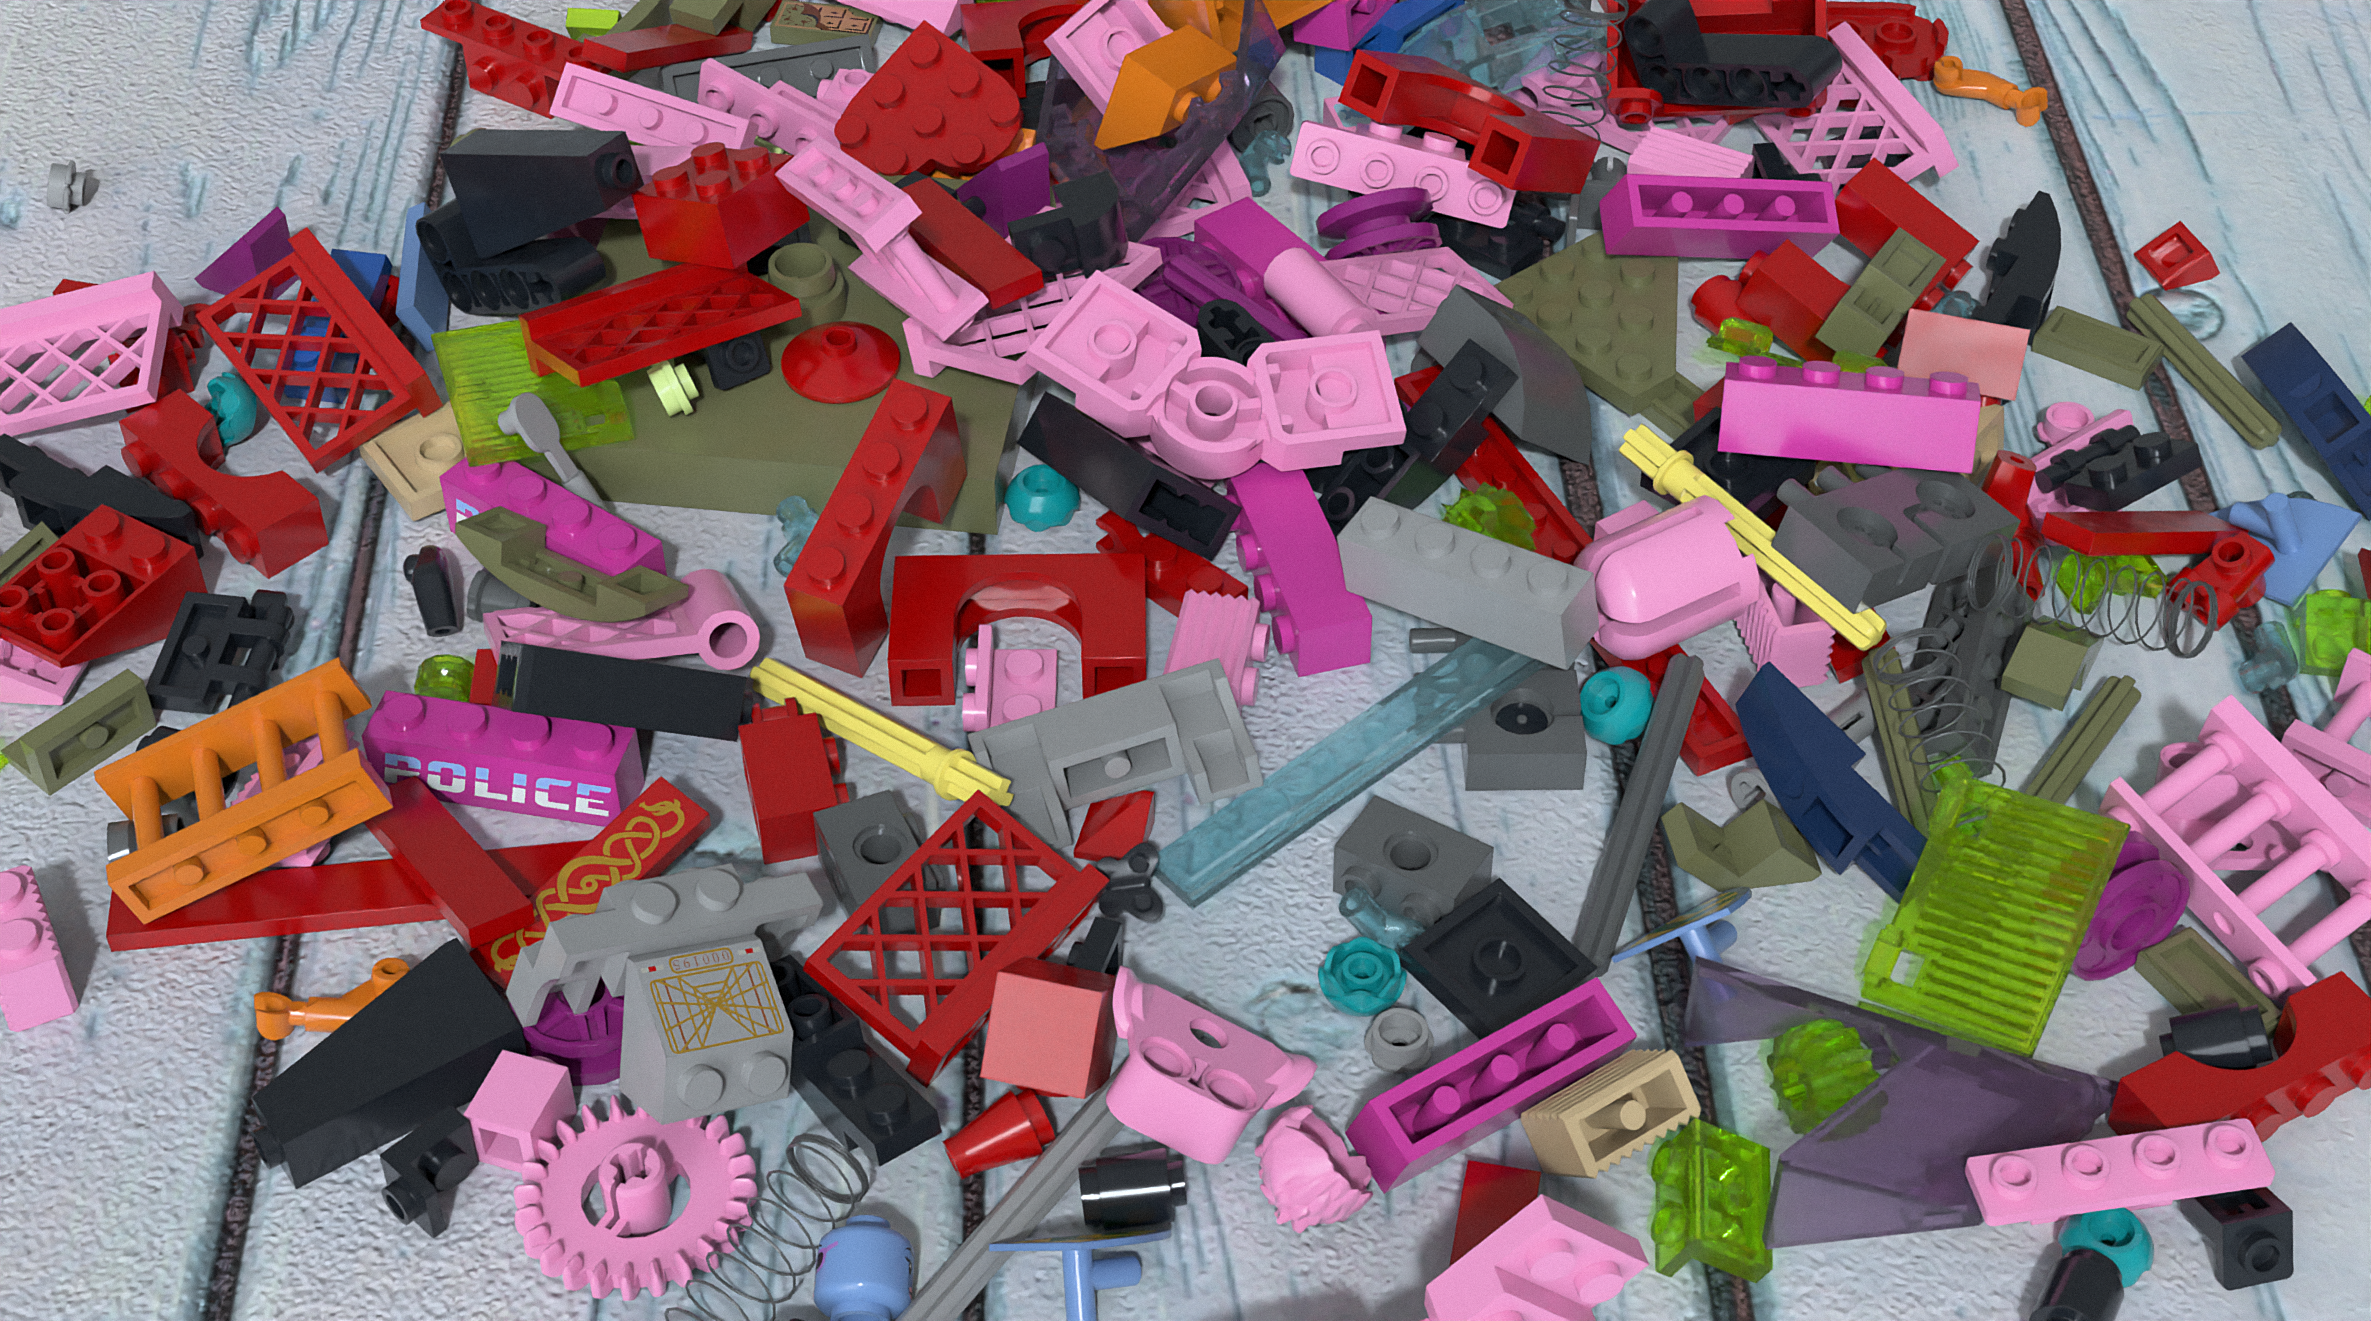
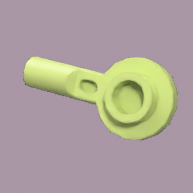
(673, 386)

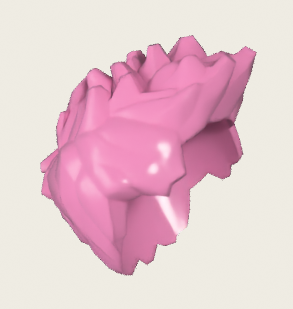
(1310, 1171)

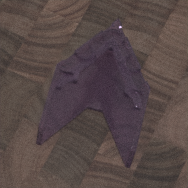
(1143, 177)
(1903, 1143)

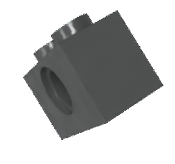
(863, 847)
(1410, 862)

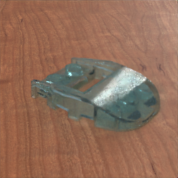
(1460, 42)

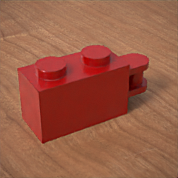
(788, 778)

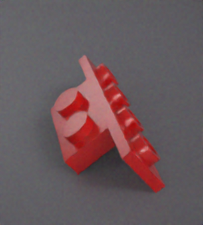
(508, 54)

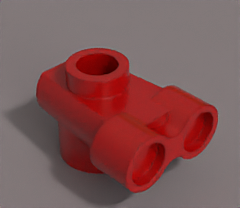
(2235, 574)

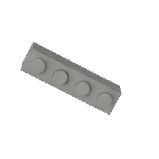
(1469, 582)

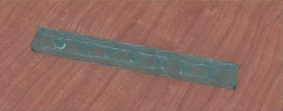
(1339, 768)

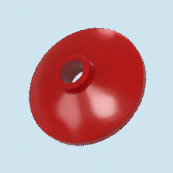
(840, 362)

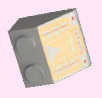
(704, 1030)

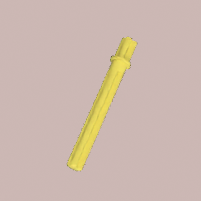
(1676, 475)
(949, 771)

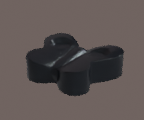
(1131, 885)

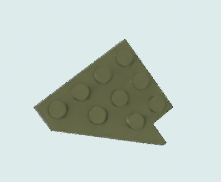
(1608, 316)

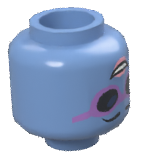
(863, 1271)

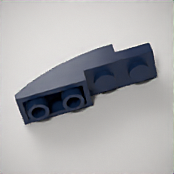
(2317, 407)
(1815, 781)

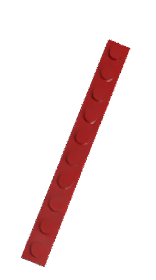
(1714, 731)

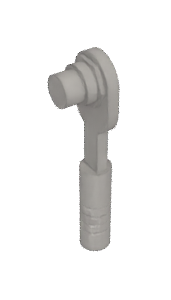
(540, 431)

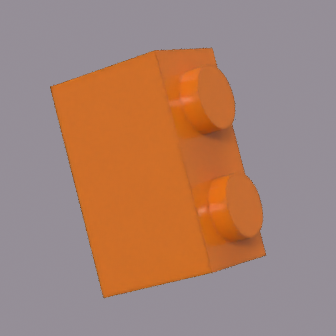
(1158, 86)

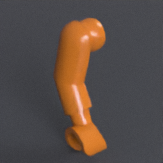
(1954, 80)
(278, 1014)

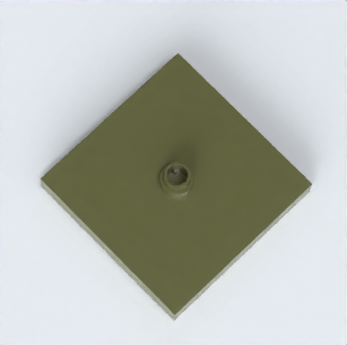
(764, 440)

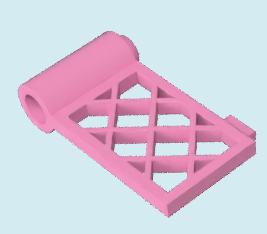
(1610, 133)
(1329, 305)
(706, 623)

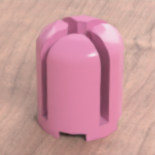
(1668, 579)

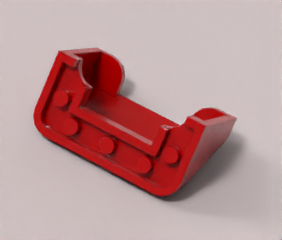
(1769, 17)

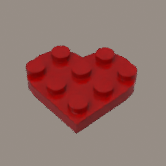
(1896, 35)
(931, 111)

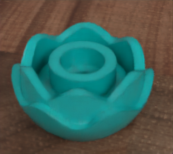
(233, 408)
(1041, 498)
(1629, 714)
(1362, 977)
(2120, 1228)

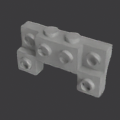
(1122, 744)
(656, 917)

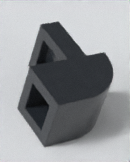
(1080, 233)

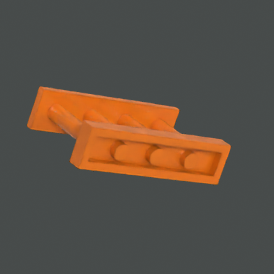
(256, 831)

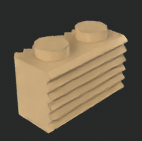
(1611, 1114)

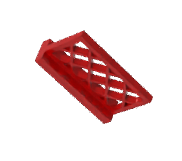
(650, 321)
(364, 334)
(969, 1000)

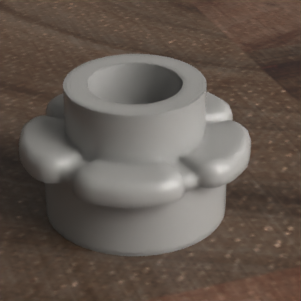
(65, 186)
(1399, 1041)

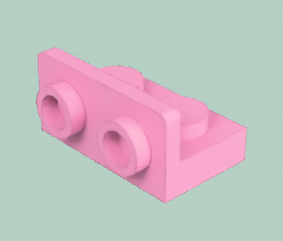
(1006, 683)

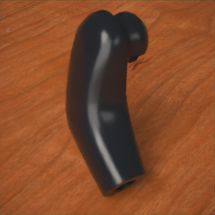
(433, 590)

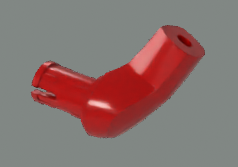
(2009, 485)

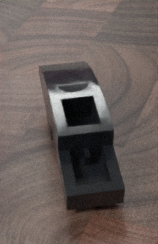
(2024, 268)
(1438, 439)
(66, 495)
(844, 1078)

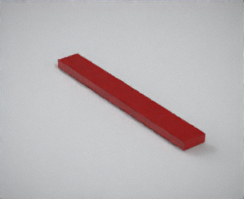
(317, 900)

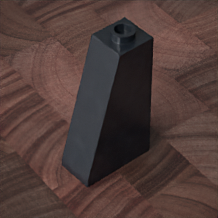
(536, 181)
(1128, 477)
(620, 692)
(387, 1068)

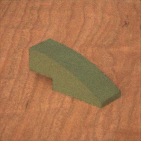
(1881, 295)

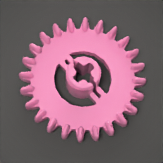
(634, 1166)

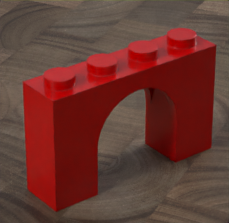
(1013, 33)
(1509, 138)
(1798, 294)
(902, 463)
(947, 597)

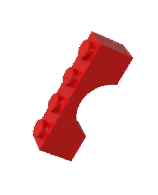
(259, 518)
(2321, 1055)

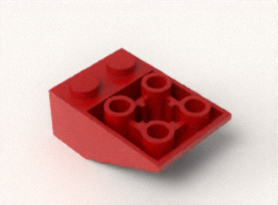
(99, 590)

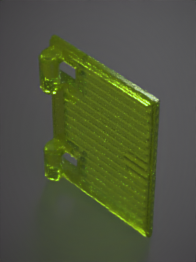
(1753, 339)
(490, 367)
(1995, 913)

